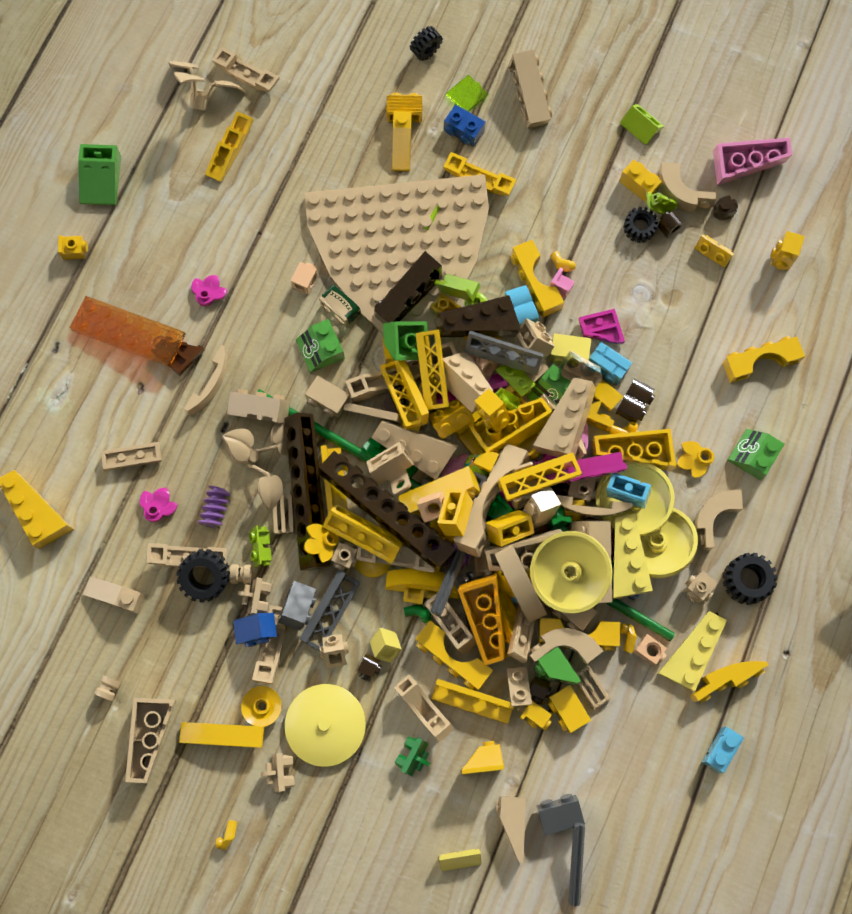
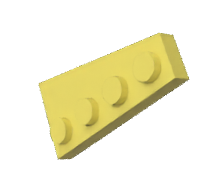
(630, 566)
(693, 655)

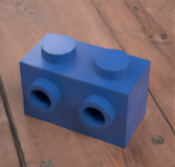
(464, 125)
(255, 629)

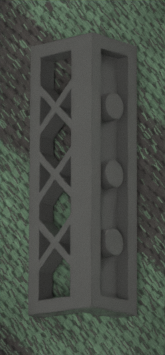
(503, 353)
(323, 606)

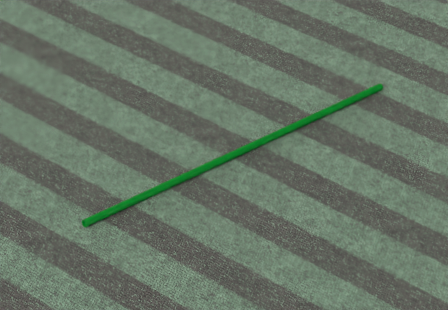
(616, 604)

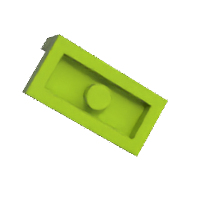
(641, 123)
(458, 287)

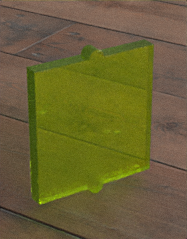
(467, 93)

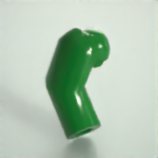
(418, 610)

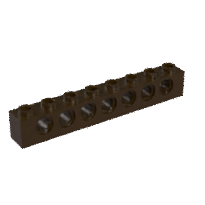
(304, 483)
(435, 558)

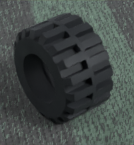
(763, 571)
(193, 587)

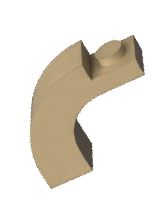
(675, 189)
(723, 502)
(574, 639)
(424, 708)

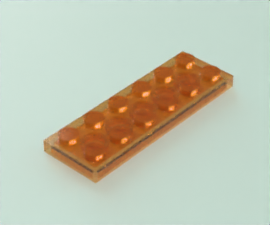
(127, 331)

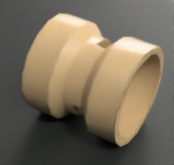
(240, 574)
(107, 688)

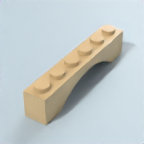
(373, 384)
(475, 534)

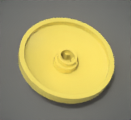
(659, 504)
(670, 547)
(571, 572)
(325, 725)

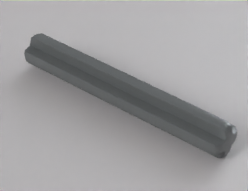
(448, 582)
(576, 864)

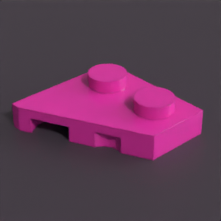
(602, 326)

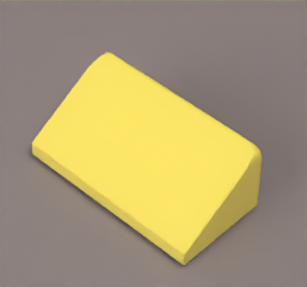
(460, 859)

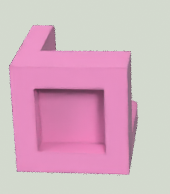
(562, 283)

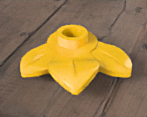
(692, 458)
(318, 542)

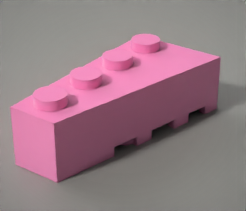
(747, 157)

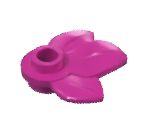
(208, 288)
(157, 501)

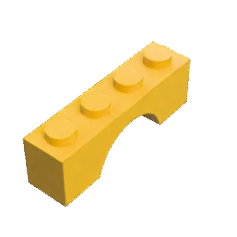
(546, 298)
(785, 353)
(605, 633)
(473, 672)

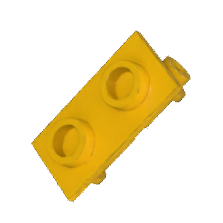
(717, 253)

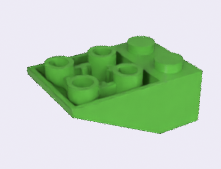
(98, 174)

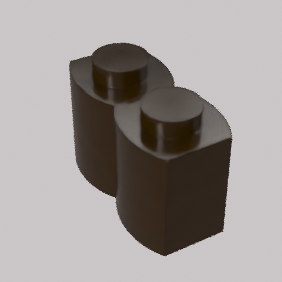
(635, 401)

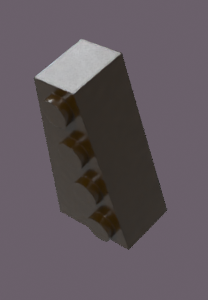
(409, 290)
(487, 318)

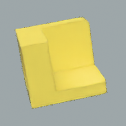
(385, 645)

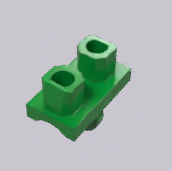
(559, 521)
(416, 757)

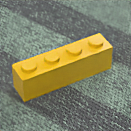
(460, 479)

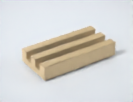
(283, 524)
(600, 702)

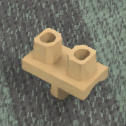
(258, 587)
(280, 781)

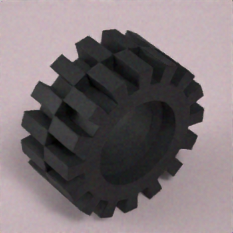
(426, 43)
(644, 215)

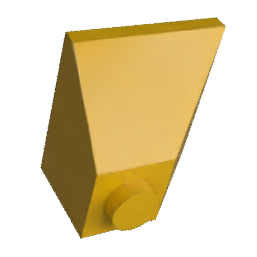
(484, 759)

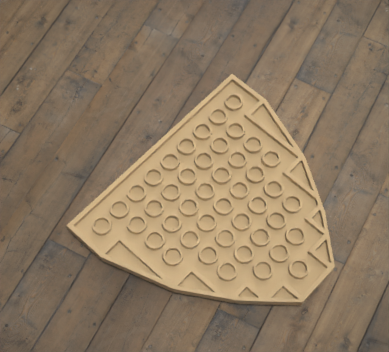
(378, 233)

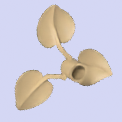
(197, 96)
(239, 445)

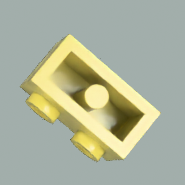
(565, 343)

